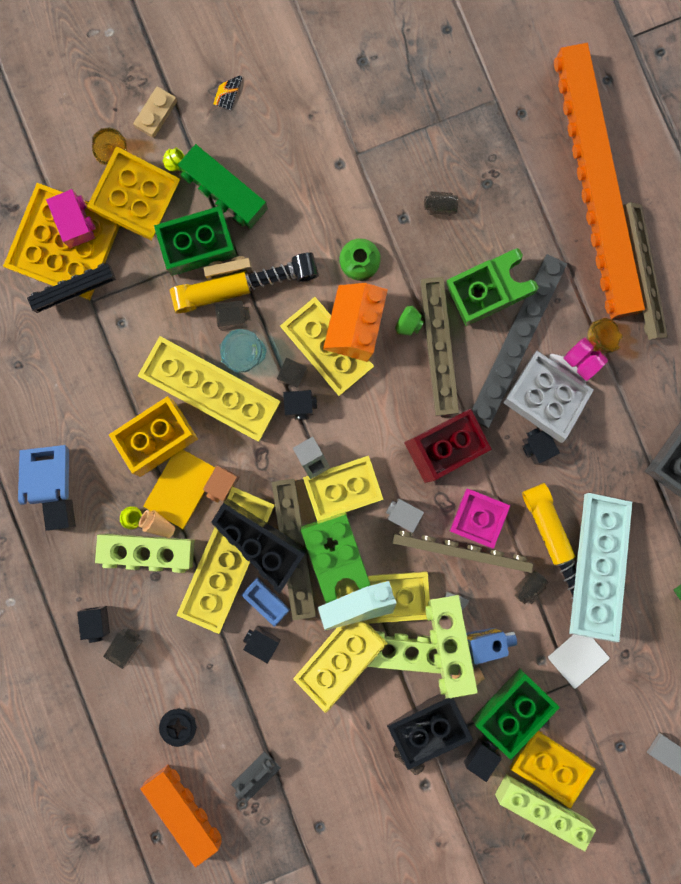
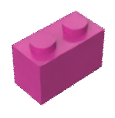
(71, 218)

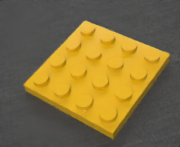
(41, 252)

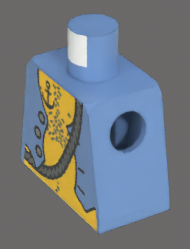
(489, 644)

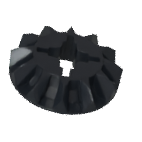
(169, 733)

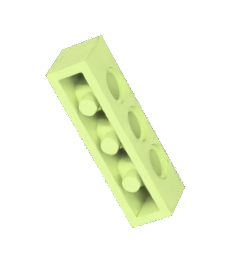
(108, 546)
(451, 608)
(420, 662)
(545, 812)

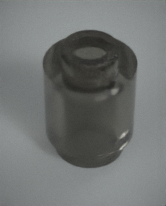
(441, 203)
(530, 587)

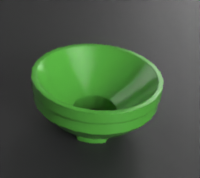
(359, 270)

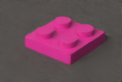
(479, 518)

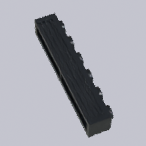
(71, 288)

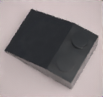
(429, 730)

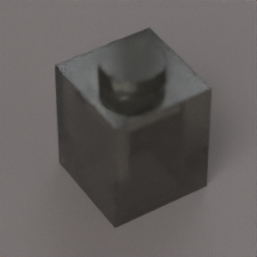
(232, 315)
(292, 374)
(123, 648)

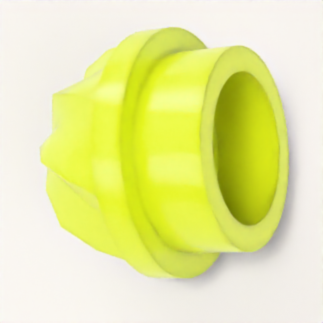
(172, 158)
(130, 517)

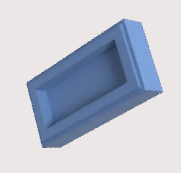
(265, 602)

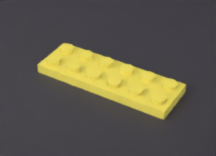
(209, 388)
(220, 571)

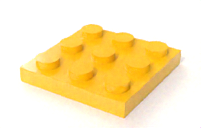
(133, 193)

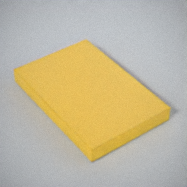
(179, 488)
(552, 768)

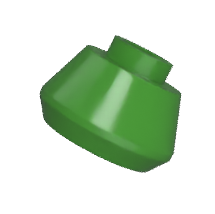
(409, 321)

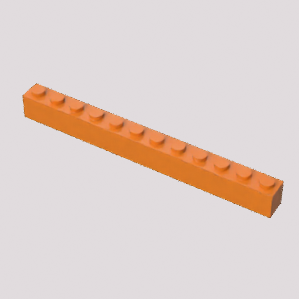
(598, 181)

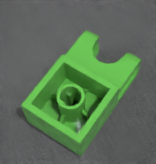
(495, 283)
(335, 562)

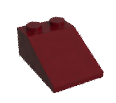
(447, 446)

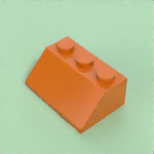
(355, 320)

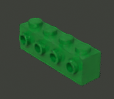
(222, 186)

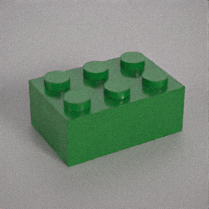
(195, 241)
(515, 713)

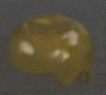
(105, 142)
(604, 335)

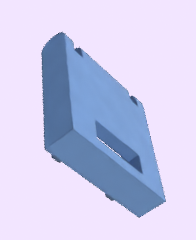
(43, 479)

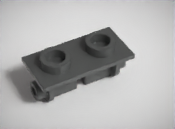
(255, 777)

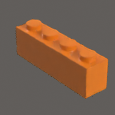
(181, 815)

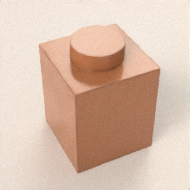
(220, 484)

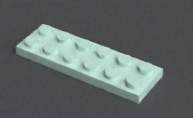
(601, 568)

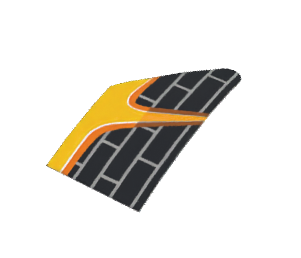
(227, 93)

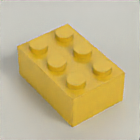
(153, 437)

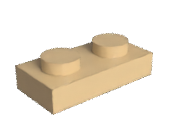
(155, 112)
(218, 269)

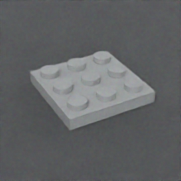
(548, 396)

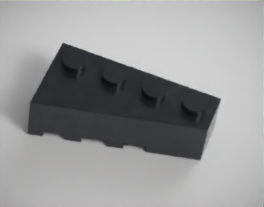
(260, 543)

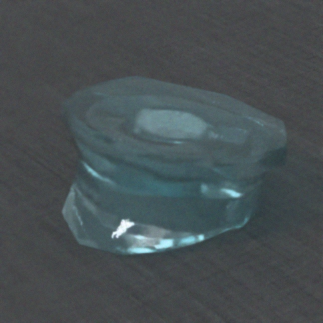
(242, 350)

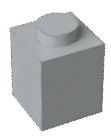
(311, 458)
(404, 514)

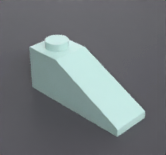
(358, 606)

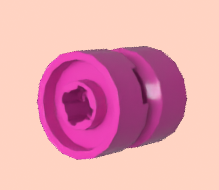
(585, 359)

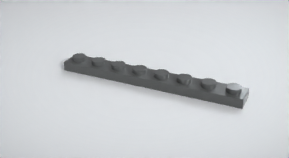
(517, 341)

